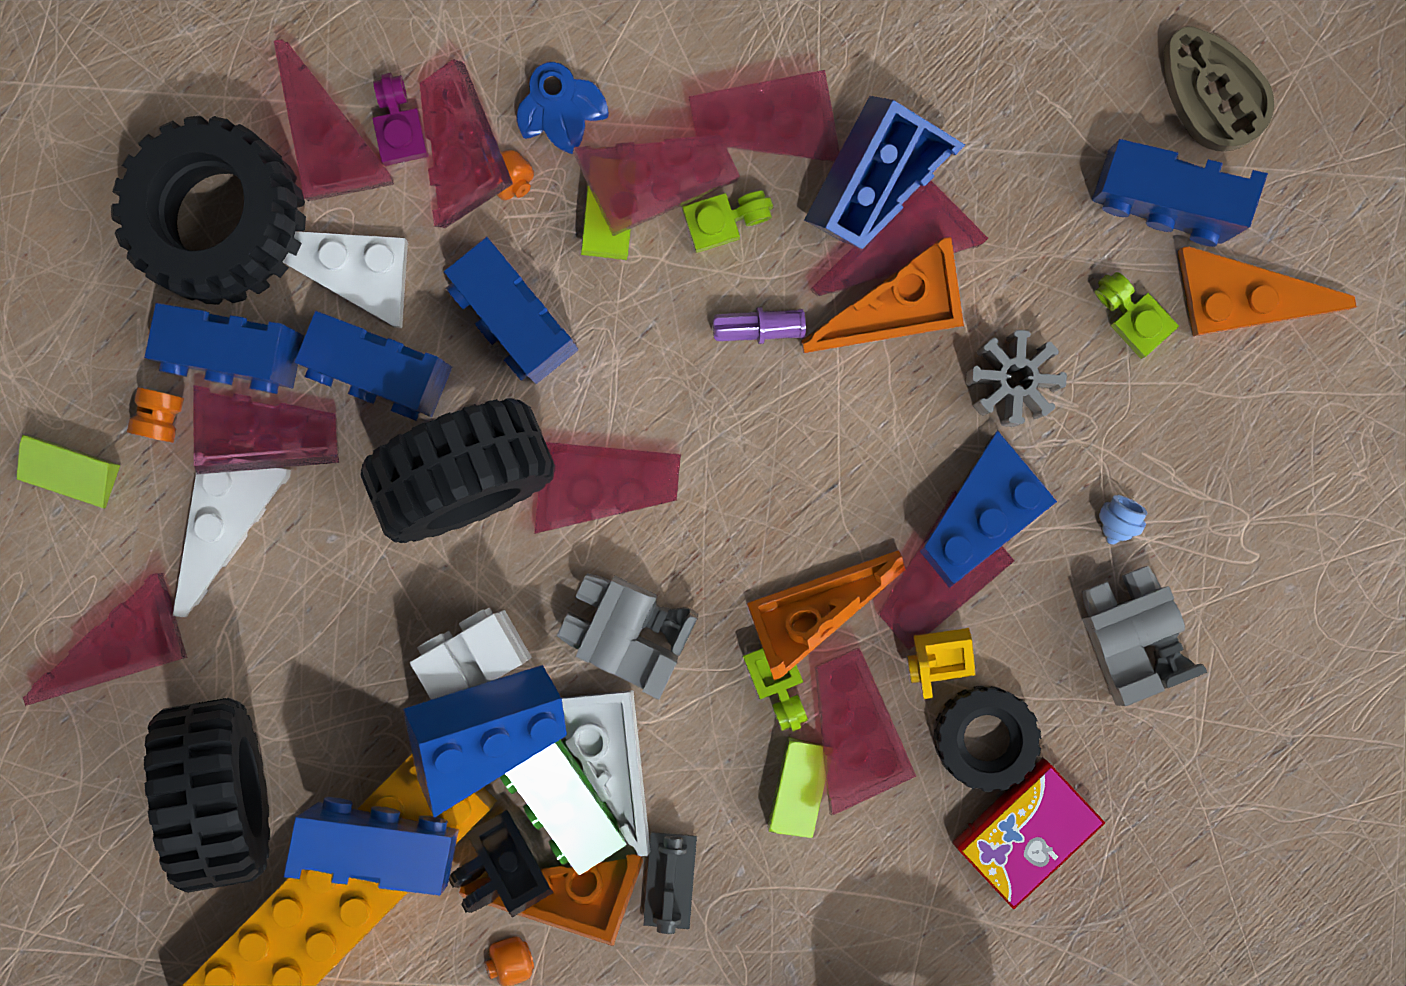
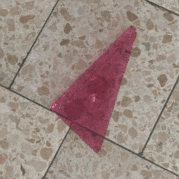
(326, 145)
(921, 223)
(131, 640)

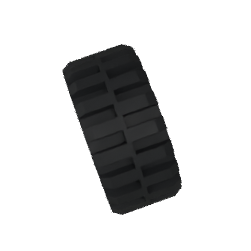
(165, 174)
(457, 470)
(207, 795)

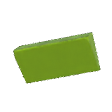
(66, 471)
(798, 789)

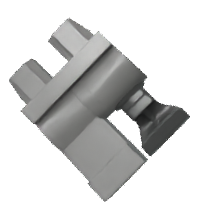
(1124, 630)
(614, 638)

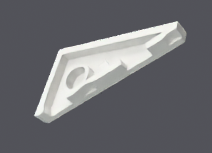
(358, 268)
(218, 524)
(606, 742)

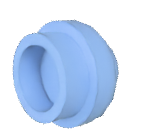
(1122, 519)

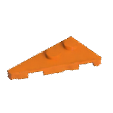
(1237, 295)
(909, 302)
(806, 614)
(582, 903)

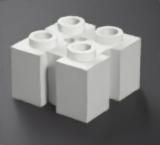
(475, 656)

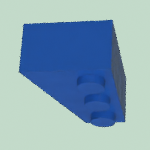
(878, 170)
(1177, 193)
(509, 312)
(223, 347)
(372, 366)
(482, 734)
(372, 847)

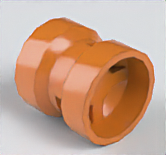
(155, 415)

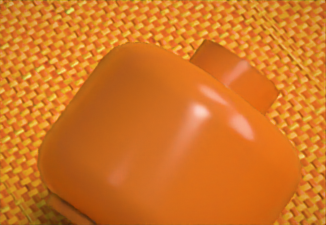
(520, 173)
(510, 961)

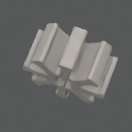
(1032, 379)

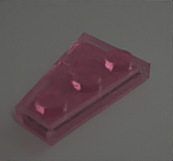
(772, 117)
(464, 150)
(651, 179)
(254, 435)
(604, 483)
(924, 600)
(857, 734)

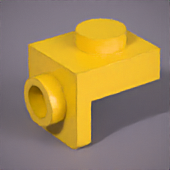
(941, 657)

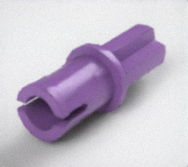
(759, 325)

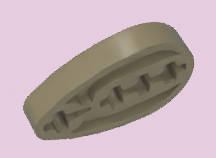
(1240, 79)

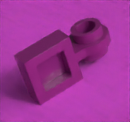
(400, 132)

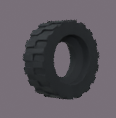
(1018, 757)

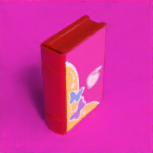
(1028, 833)

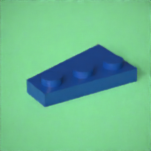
(987, 511)

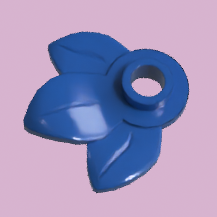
(561, 114)

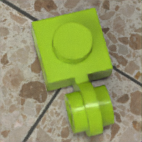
(714, 223)
(1142, 323)
(789, 709)

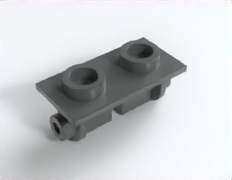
(670, 881)

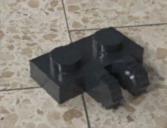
(509, 865)

